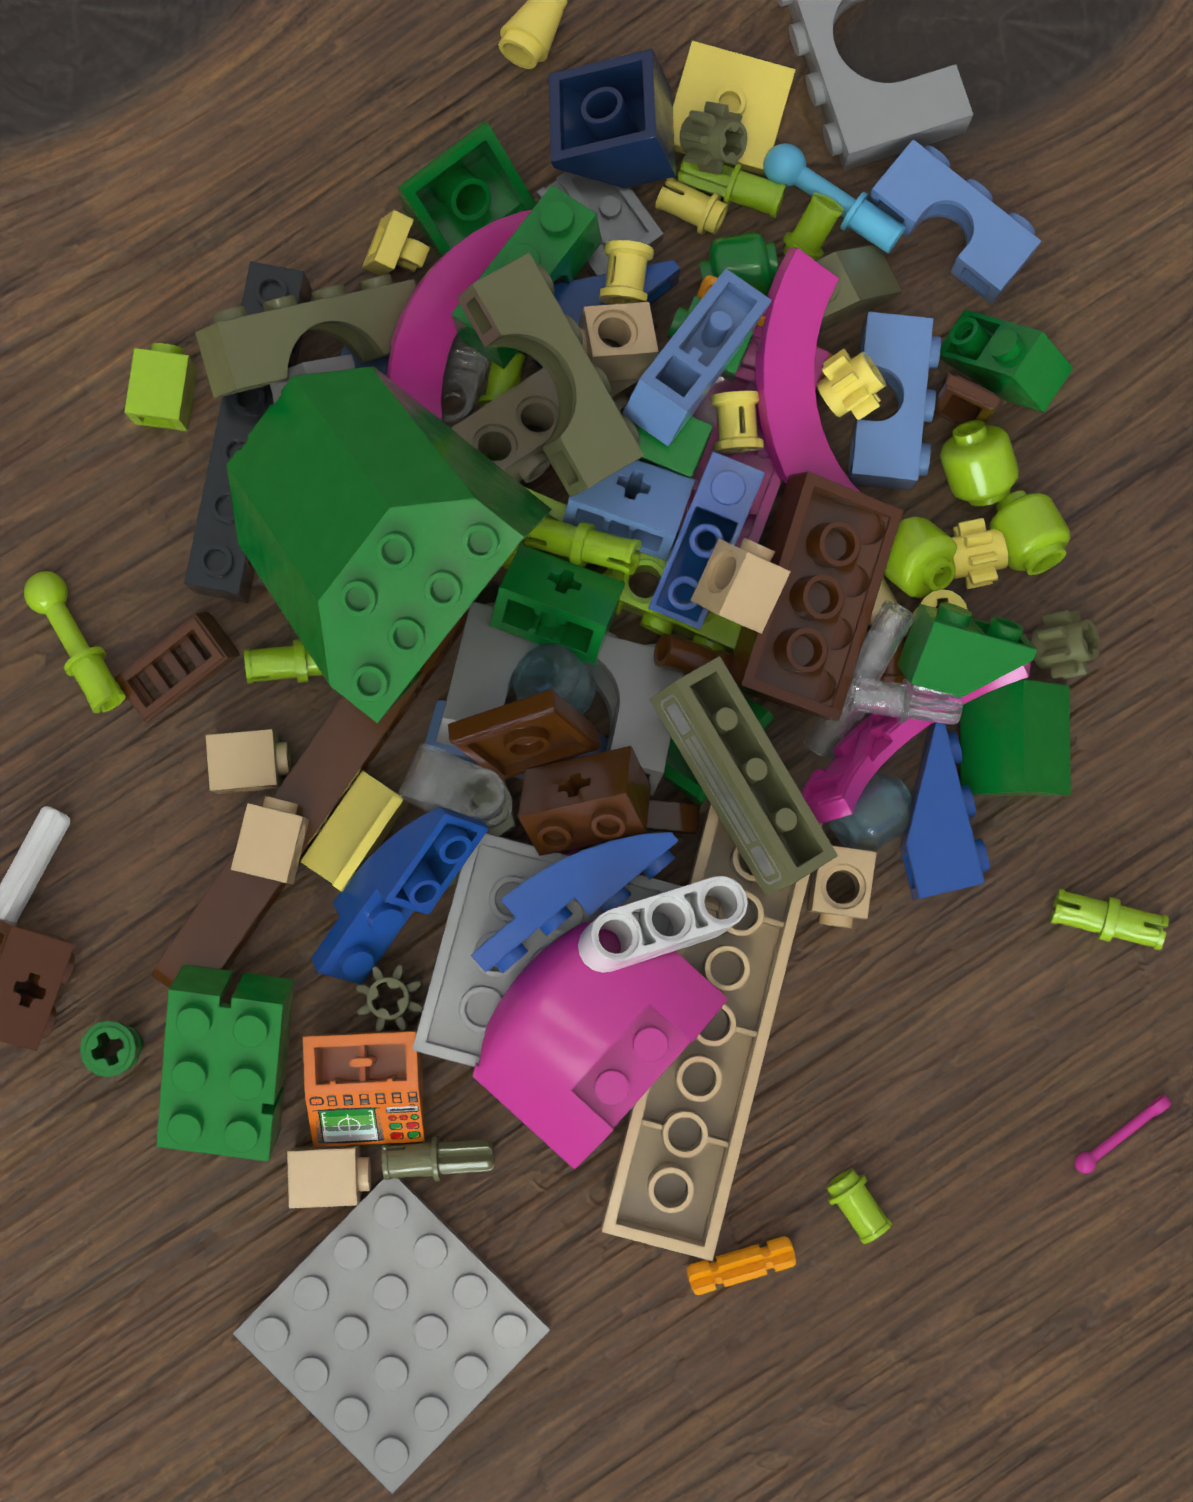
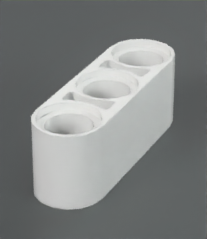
(686, 912)

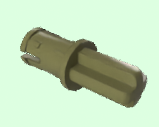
(436, 1158)

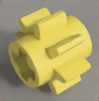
(851, 384)
(978, 553)

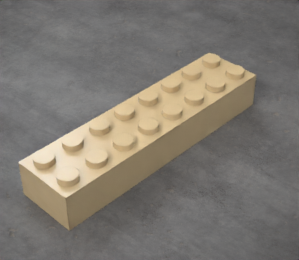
(694, 1117)

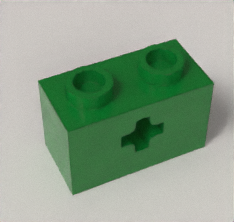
(556, 603)

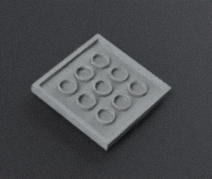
(460, 991)
(392, 1331)

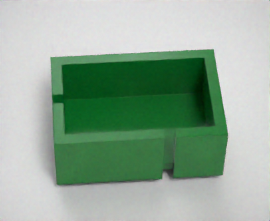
(224, 1063)

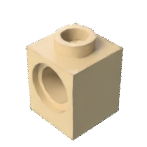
(627, 325)
(741, 583)
(247, 761)
(271, 841)
(860, 867)
(327, 1176)

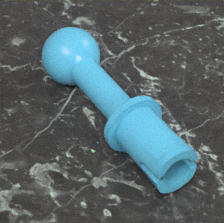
(788, 166)

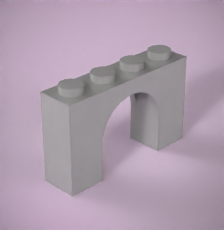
(867, 116)
(622, 675)

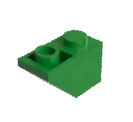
(1006, 359)
(961, 653)

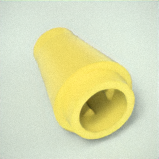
(531, 32)

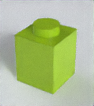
(161, 387)

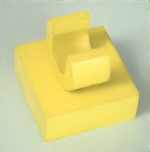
(393, 247)

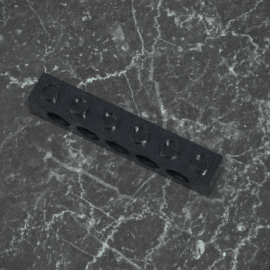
(216, 560)

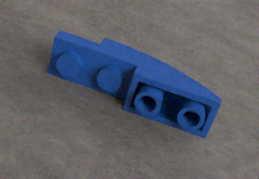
(591, 876)
(395, 881)

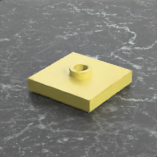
(744, 84)

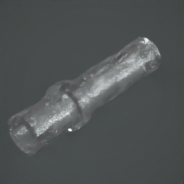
(875, 655)

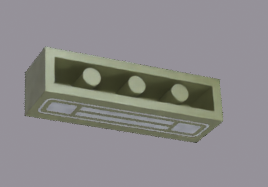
(743, 777)

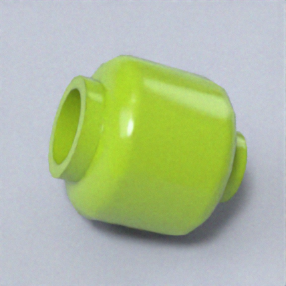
(979, 463)
(1032, 531)
(921, 558)

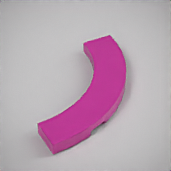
(426, 323)
(788, 370)
(865, 749)

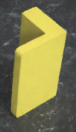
(354, 830)

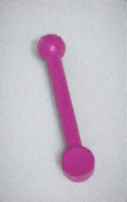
(1086, 1162)

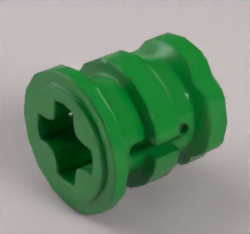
(97, 1038)

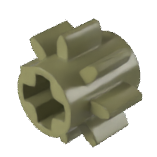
(713, 137)
(1066, 644)
(375, 992)

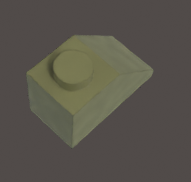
(862, 283)

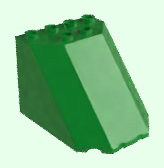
(371, 526)

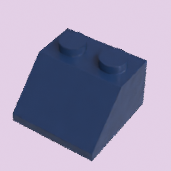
(613, 121)

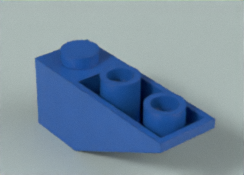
(714, 514)
(939, 840)

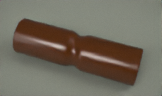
(685, 655)

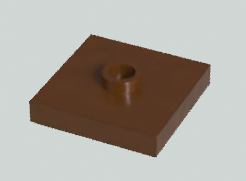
(525, 734)

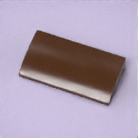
(837, 559)

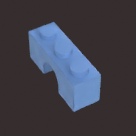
(925, 187)
(892, 449)

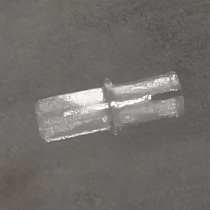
(903, 701)

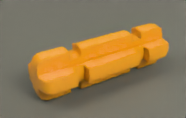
(741, 1265)

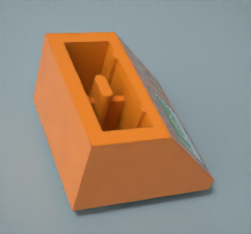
(364, 1088)

